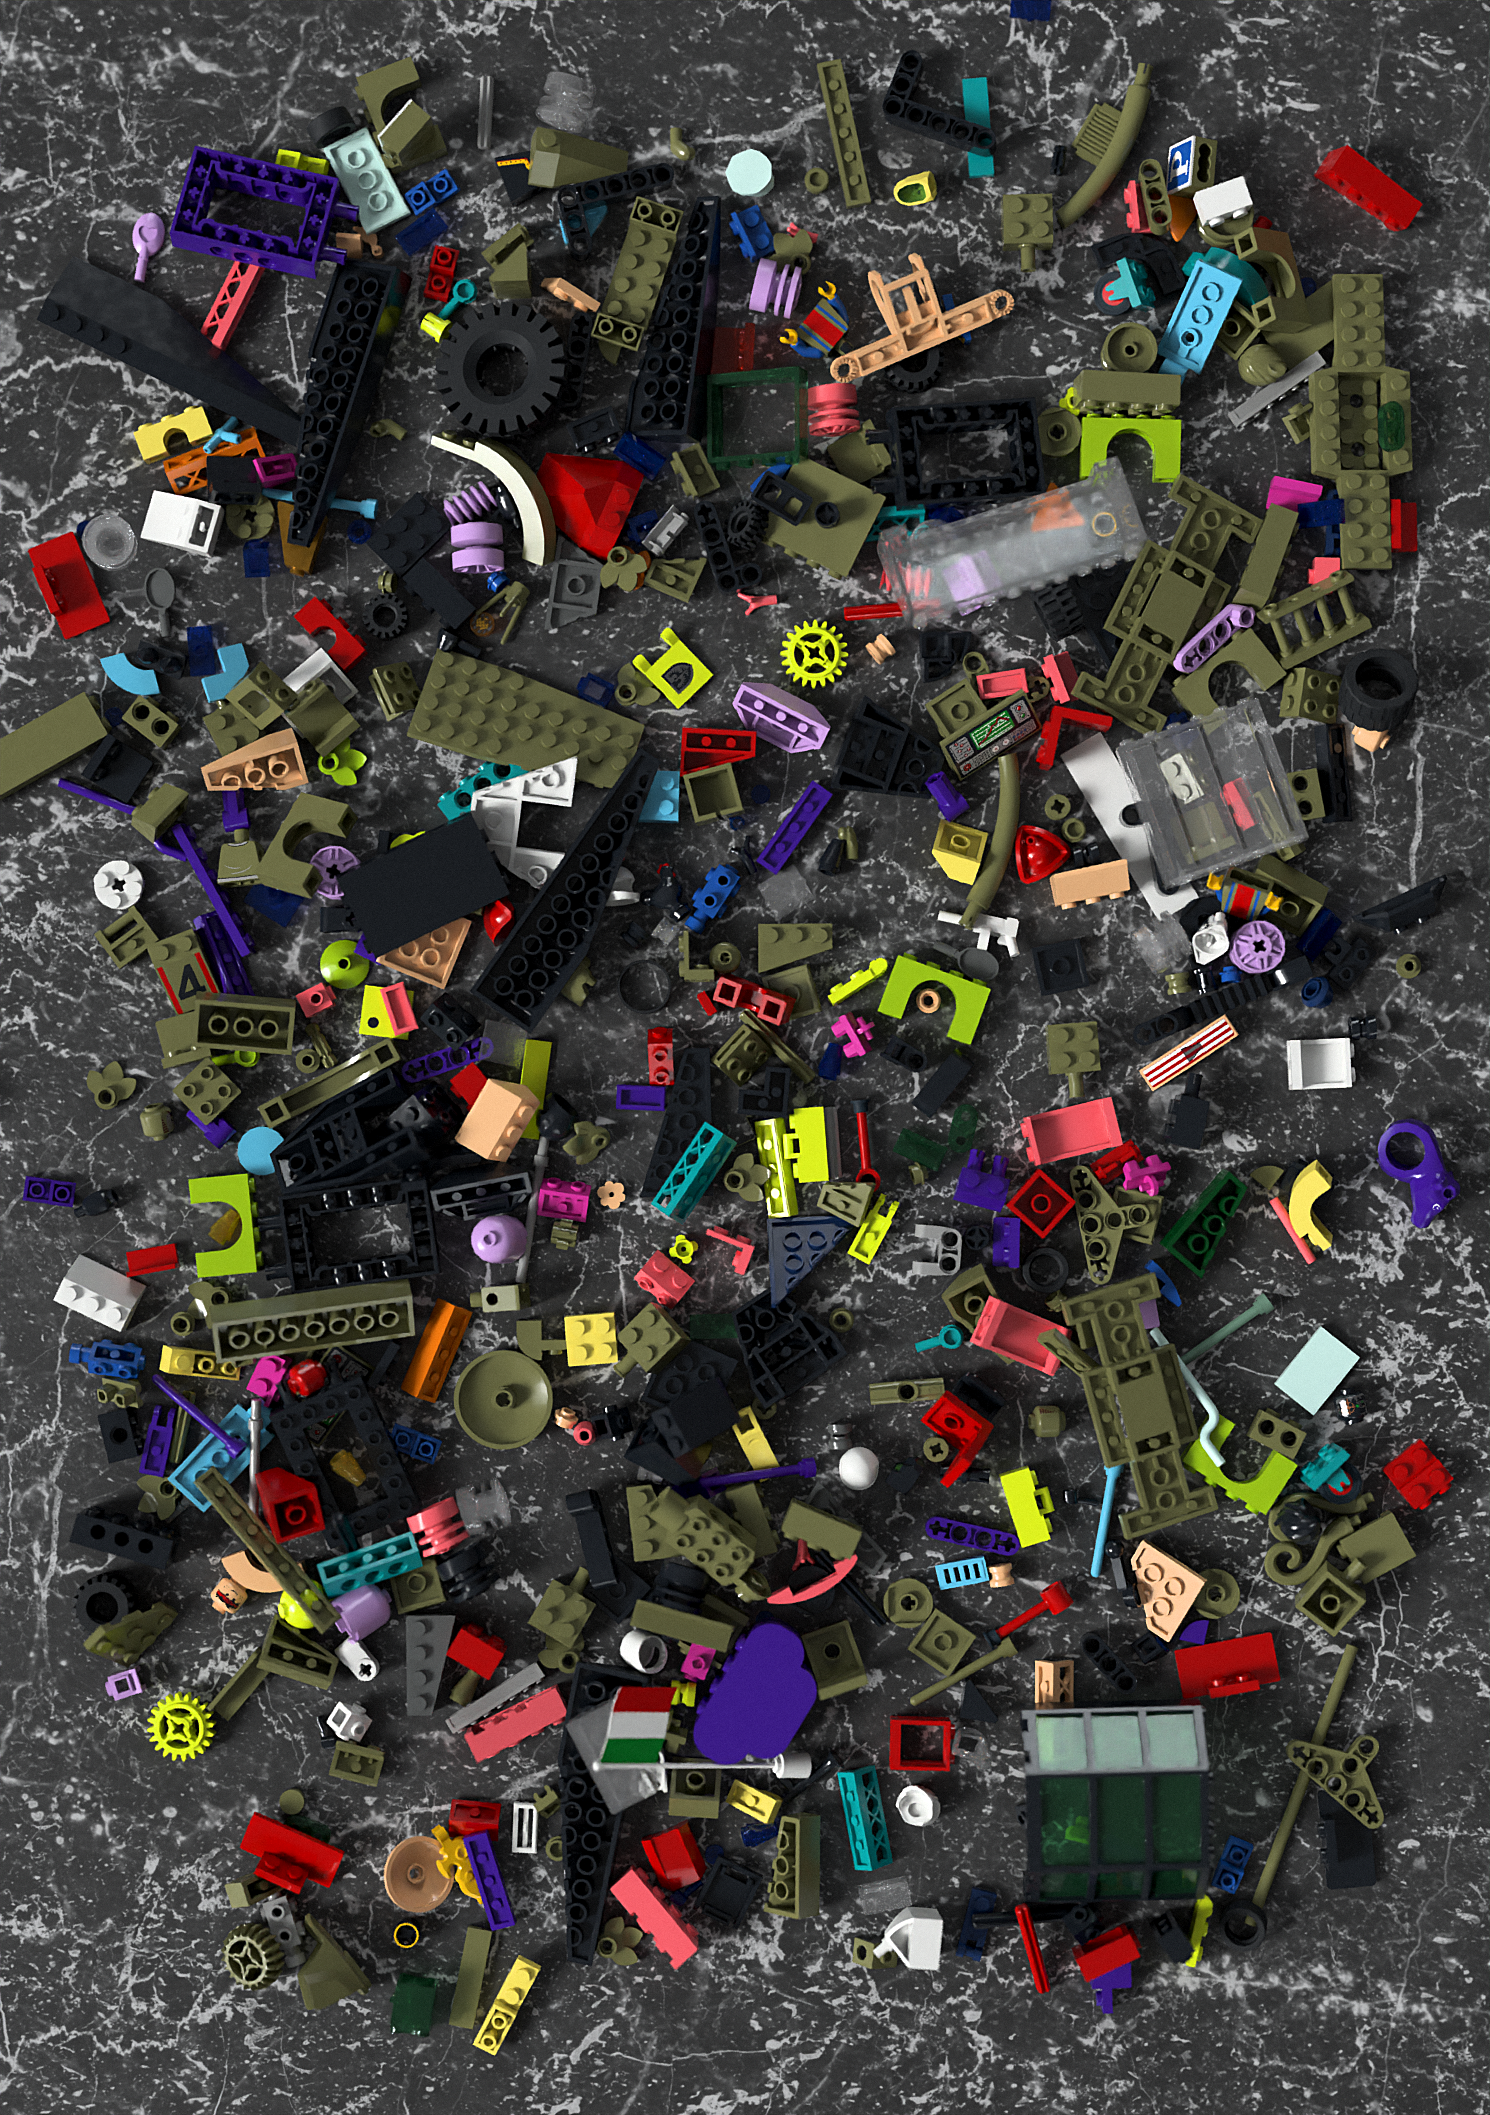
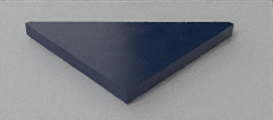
(798, 1247)

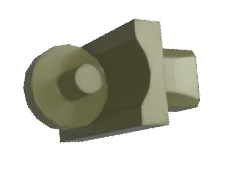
(121, 1391)
(675, 1735)

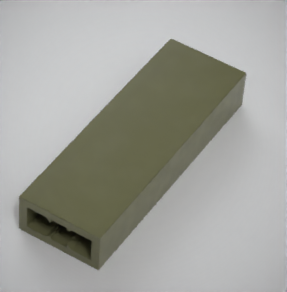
(50, 742)

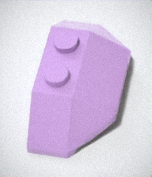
(780, 717)

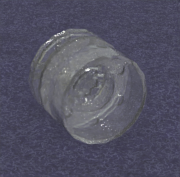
(566, 101)
(97, 537)
(1163, 941)
(483, 1507)

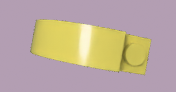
(1306, 1188)

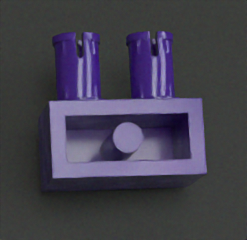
(982, 1188)

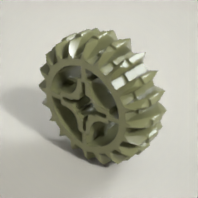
(259, 1952)

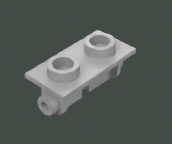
(663, 532)

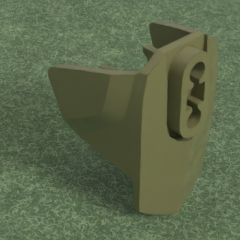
(329, 1971)

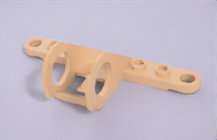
(919, 326)

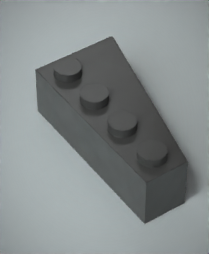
(426, 1649)

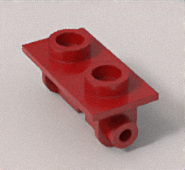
(1112, 1163)

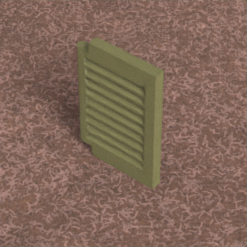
(1096, 133)

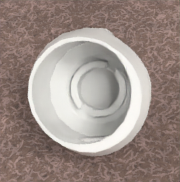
(622, 889)
(858, 1468)
(638, 1649)

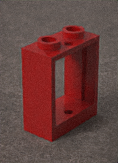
(896, 1763)
(1107, 1952)

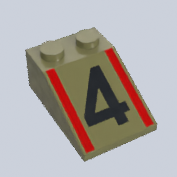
(183, 969)

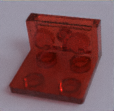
(733, 349)

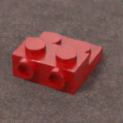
(1418, 1475)

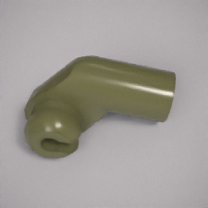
(387, 427)

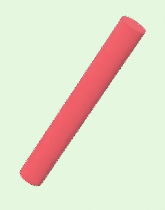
(1285, 1218)

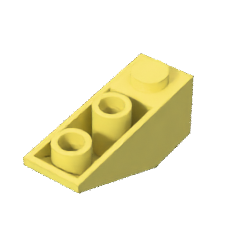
(196, 1363)
(754, 1441)

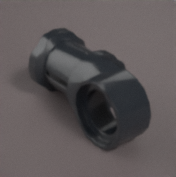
(1200, 970)

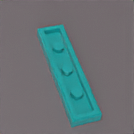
(977, 111)

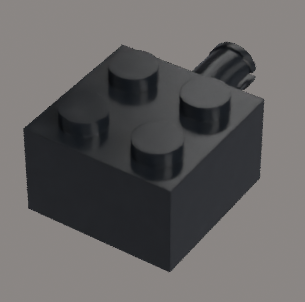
(1187, 1116)

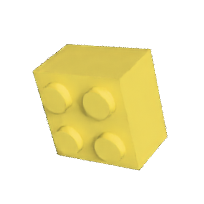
(591, 1338)

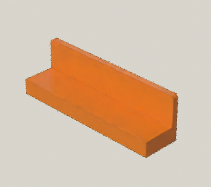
(436, 1350)

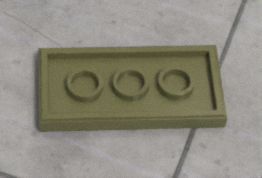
(1301, 345)

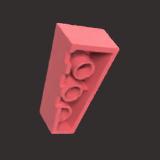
(516, 1723)
(656, 1915)

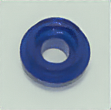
(353, 526)

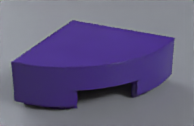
(1195, 1631)

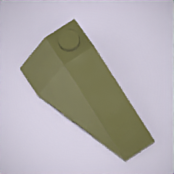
(567, 159)

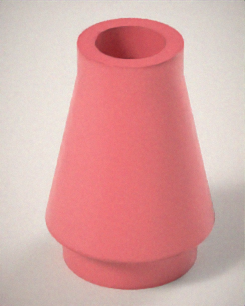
(584, 1426)

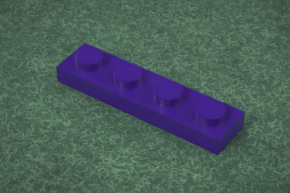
(794, 827)
(489, 1880)

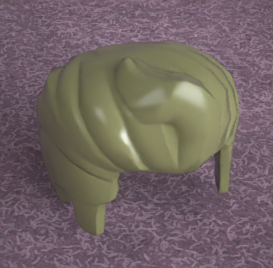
(1261, 365)
(575, 988)

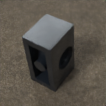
(115, 1448)

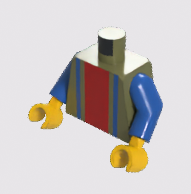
(822, 329)
(1244, 894)

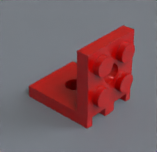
(1067, 716)
(966, 1434)

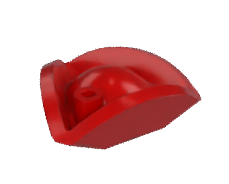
(1038, 853)
(499, 920)

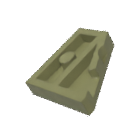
(675, 577)
(847, 1200)

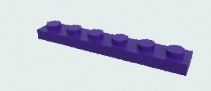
(219, 898)

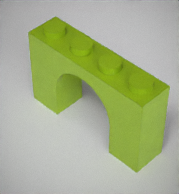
(1161, 434)
(969, 996)
(244, 1254)
(1259, 1490)

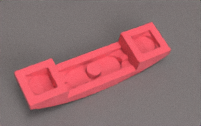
(785, 1595)

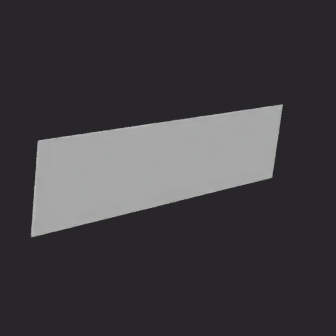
(1107, 793)

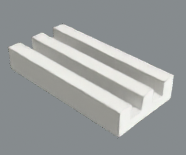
(524, 1849)

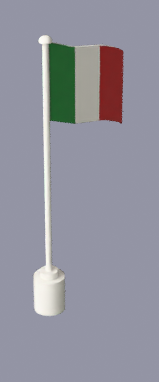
(639, 1730)

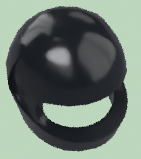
(558, 1120)

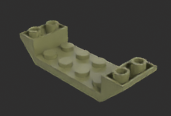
(638, 274)

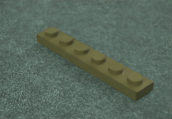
(843, 133)

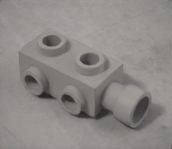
(285, 1922)

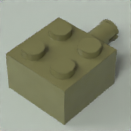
(1027, 225)
(1072, 1052)
(651, 1341)
(1332, 1595)
(563, 1609)

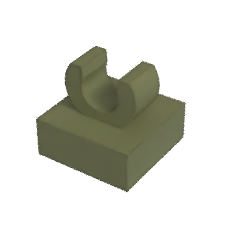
(548, 1804)

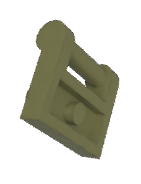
(130, 944)

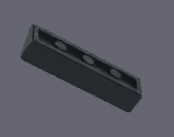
(1333, 772)

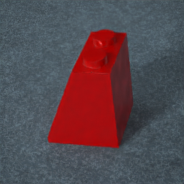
(288, 1504)

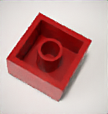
(1040, 1203)
(477, 1649)

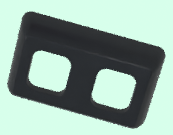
(787, 492)

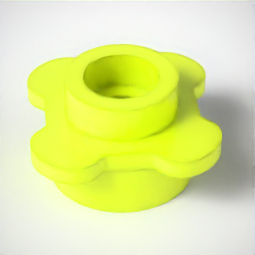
(1066, 402)
(690, 1247)

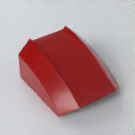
(675, 1856)

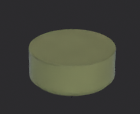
(816, 180)
(292, 1801)

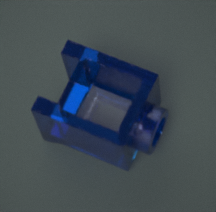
(595, 690)

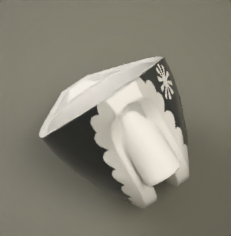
(1211, 938)

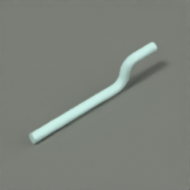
(1203, 1398)

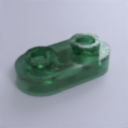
(1392, 428)
(962, 1128)
(309, 1826)

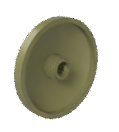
(503, 1399)

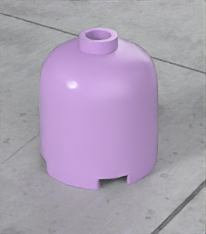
(499, 1239)
(362, 1611)

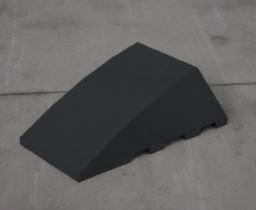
(884, 755)

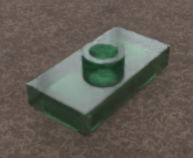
(920, 1149)
(712, 1326)

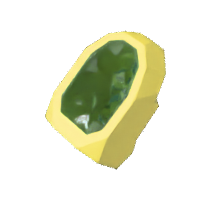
(916, 189)

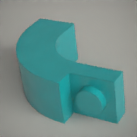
(1253, 287)

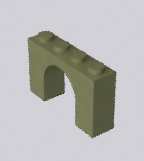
(378, 90)
(1274, 252)
(1245, 651)
(308, 816)

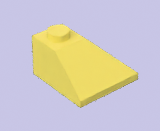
(959, 850)

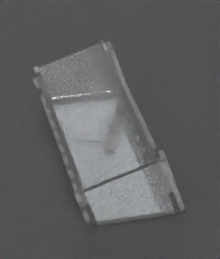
(1013, 547)

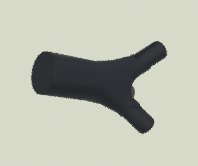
(745, 856)

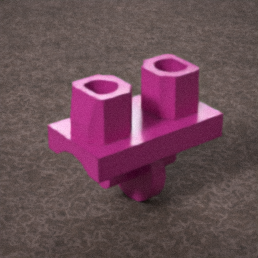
(858, 1033)
(1147, 1178)

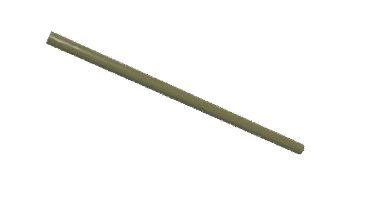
(1302, 1781)

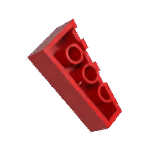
(1368, 188)

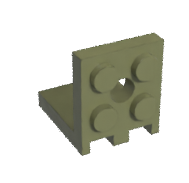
(835, 1673)

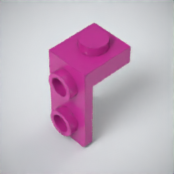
(697, 1662)

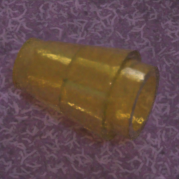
(224, 1227)
(346, 1466)

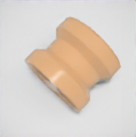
(880, 649)
(1000, 1574)

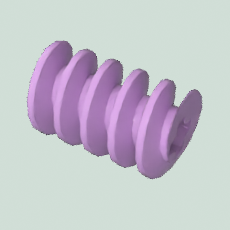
(469, 504)

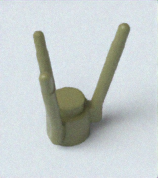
(515, 596)

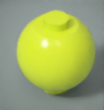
(292, 1611)

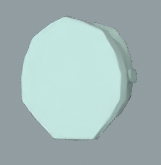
(750, 174)

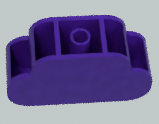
(757, 1697)

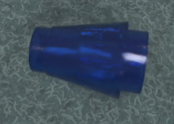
(830, 1064)
(758, 1833)

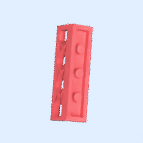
(237, 304)

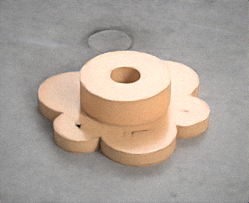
(604, 1191)

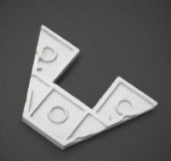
(499, 809)

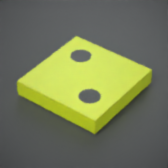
(375, 1016)

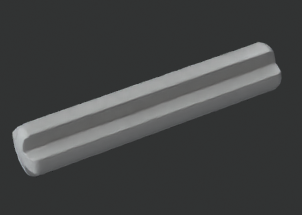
(485, 112)
(832, 1143)

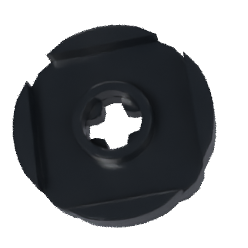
(1196, 908)
(805, 1576)

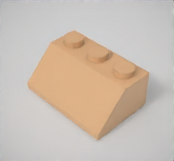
(1090, 884)
(498, 1119)

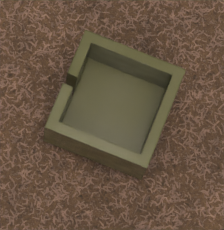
(714, 794)

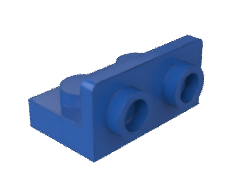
(753, 233)

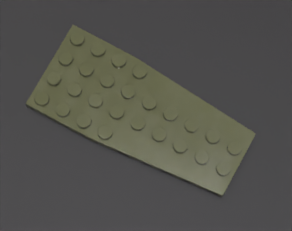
(520, 721)

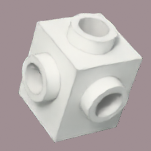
(349, 1721)

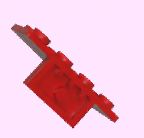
(68, 585)
(1227, 1666)
(289, 1854)

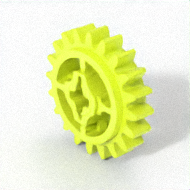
(826, 637)
(165, 1740)

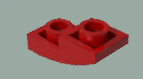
(441, 273)

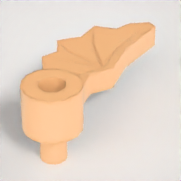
(371, 239)

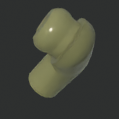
(678, 147)
(851, 842)

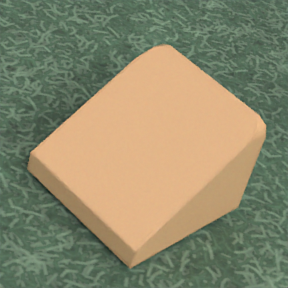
(352, 243)

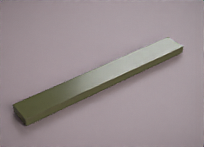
(265, 1547)

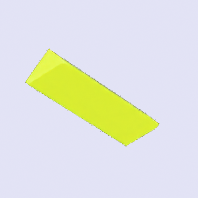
(535, 1078)
(780, 1186)

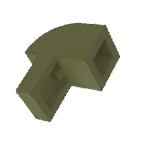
(531, 1339)

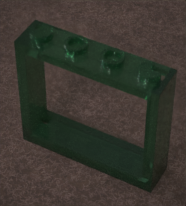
(715, 387)

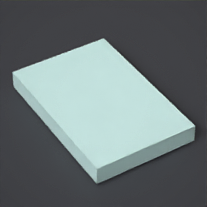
(1316, 1370)

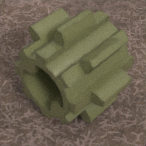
(564, 1234)

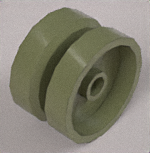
(1222, 235)
(1134, 339)

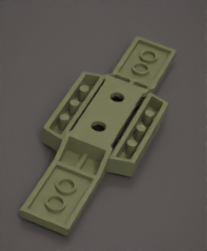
(1338, 425)

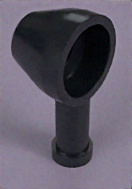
(448, 641)

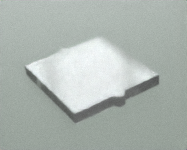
(785, 892)
(502, 1043)

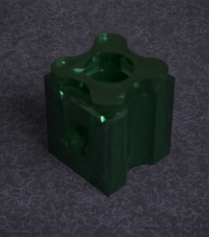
(413, 2005)

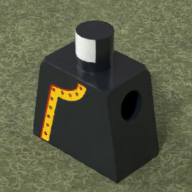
(515, 175)

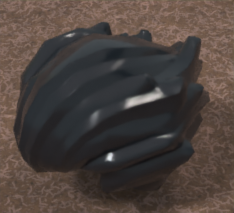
(1299, 1522)

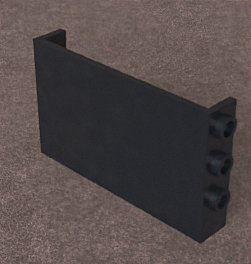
(422, 884)

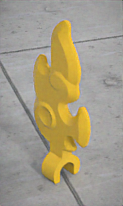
(456, 1854)

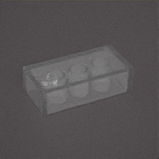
(617, 1785)

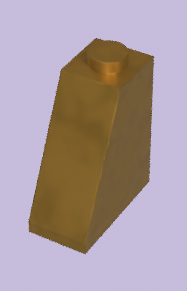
(297, 558)

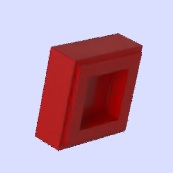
(706, 1004)

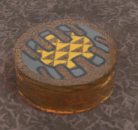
(482, 624)

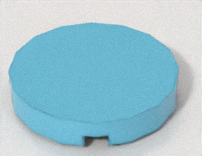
(255, 1150)

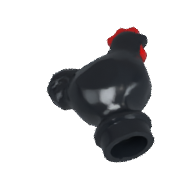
(667, 894)

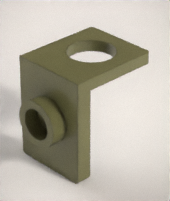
(888, 1960)

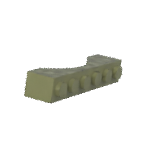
(330, 1083)

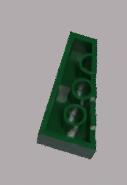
(1204, 1223)

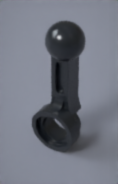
(1115, 1550)

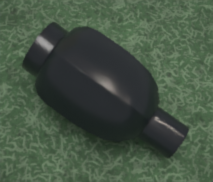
(507, 506)
(97, 1203)

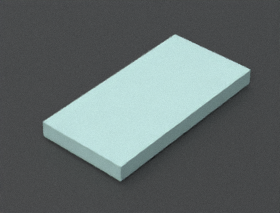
(367, 181)

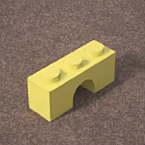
(154, 438)

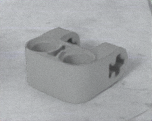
(944, 1251)

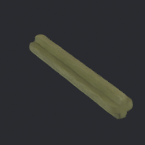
(777, 1045)

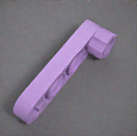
(1237, 617)

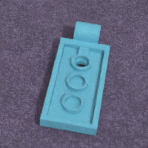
(1200, 312)
(213, 1453)

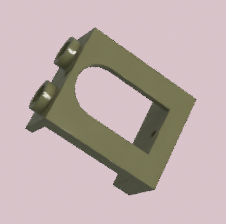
(260, 711)

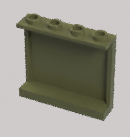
(829, 548)

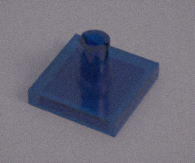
(274, 903)

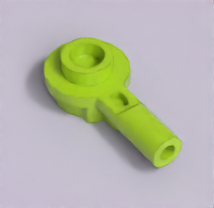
(243, 1058)

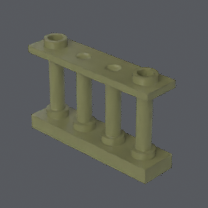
(1332, 633)

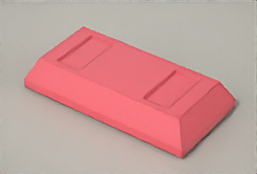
(1001, 683)
(399, 1008)

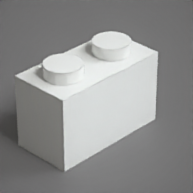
(1223, 202)

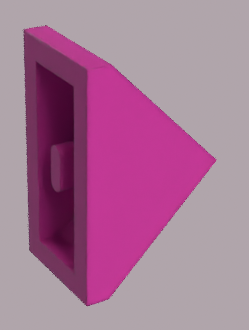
(276, 469)

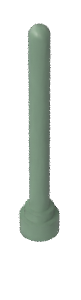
(1261, 1306)

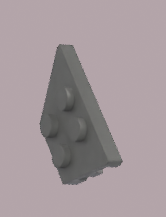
(573, 586)

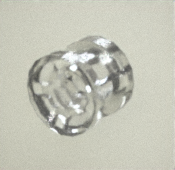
(666, 931)

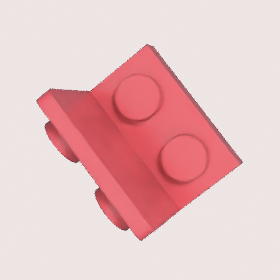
(741, 1258)

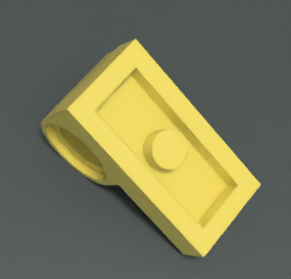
(754, 1802)

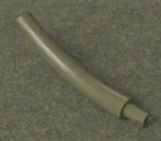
(1120, 146)
(1001, 845)

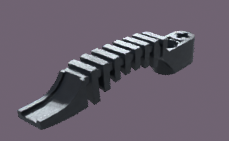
(1228, 998)

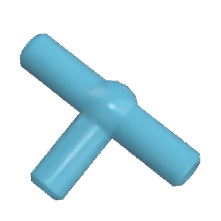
(223, 434)

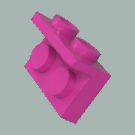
(564, 1199)
(268, 1373)

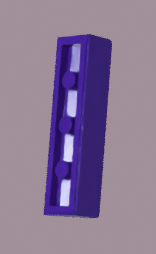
(222, 955)

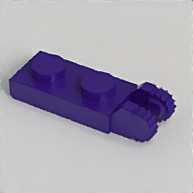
(158, 1444)

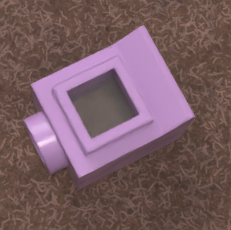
(124, 1683)

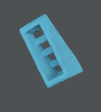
(964, 1581)

